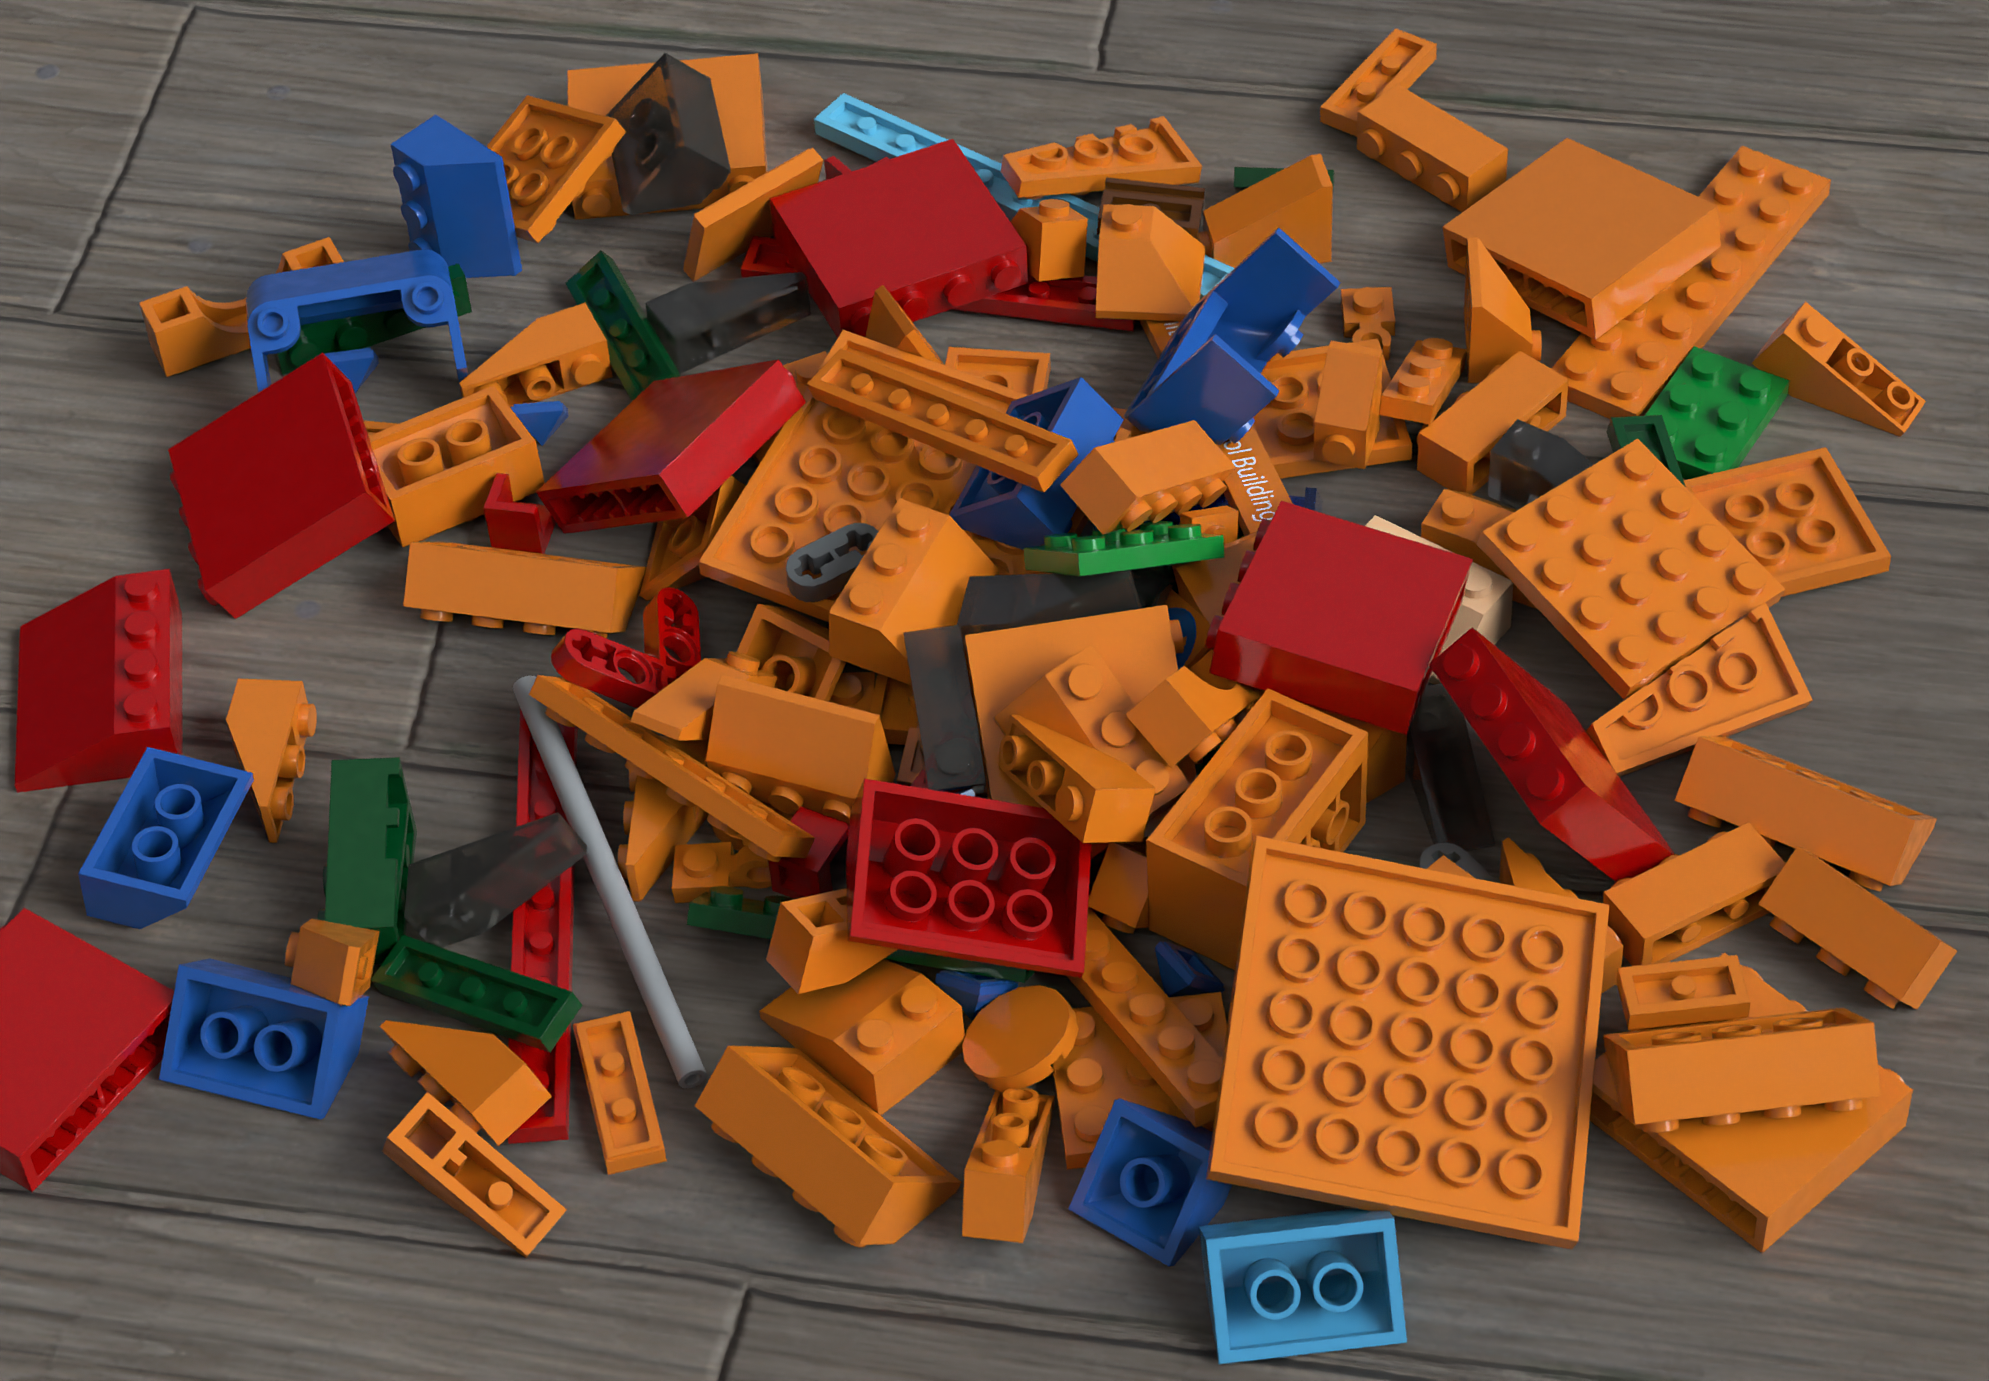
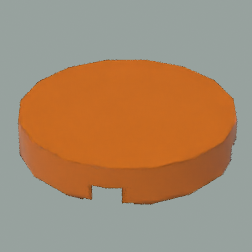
(1020, 1037)

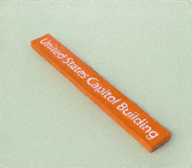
(1254, 484)

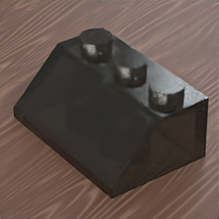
(671, 140)

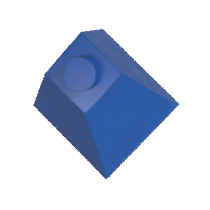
(1150, 1181)

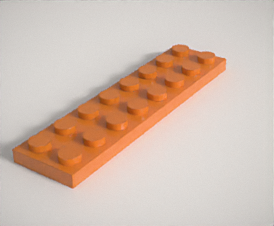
(1759, 213)

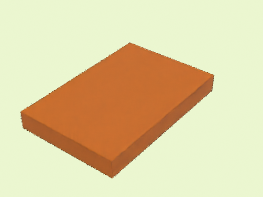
(729, 224)

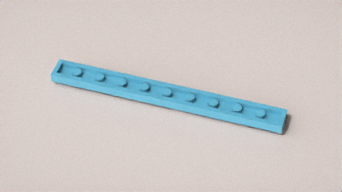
(883, 134)

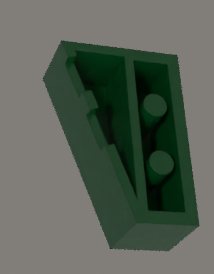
(369, 848)

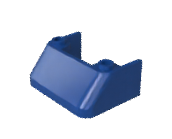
(406, 280)
(1226, 340)

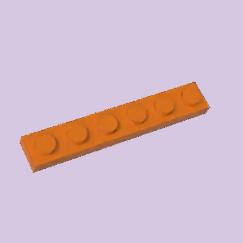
(943, 420)
(686, 778)
(1149, 1024)

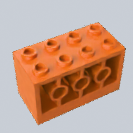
(1275, 777)

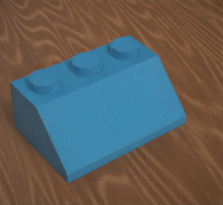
(1303, 1284)

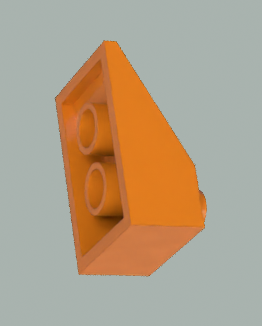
(874, 1032)

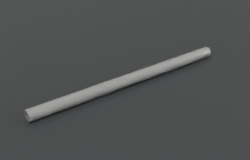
(612, 890)

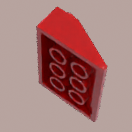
(100, 683)
(966, 879)

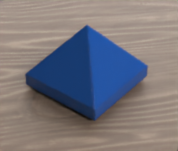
(355, 364)
(541, 418)
(1184, 972)
(972, 990)

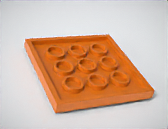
(1629, 567)

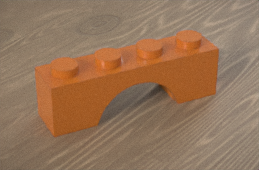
(196, 331)
(1192, 712)

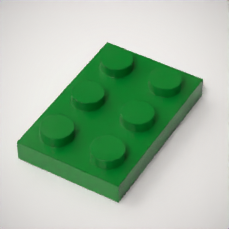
(1716, 411)
(1123, 550)

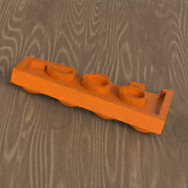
(1131, 154)
(1717, 691)

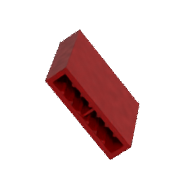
(904, 224)
(671, 447)
(278, 486)
(1338, 616)
(1550, 759)
(71, 1042)

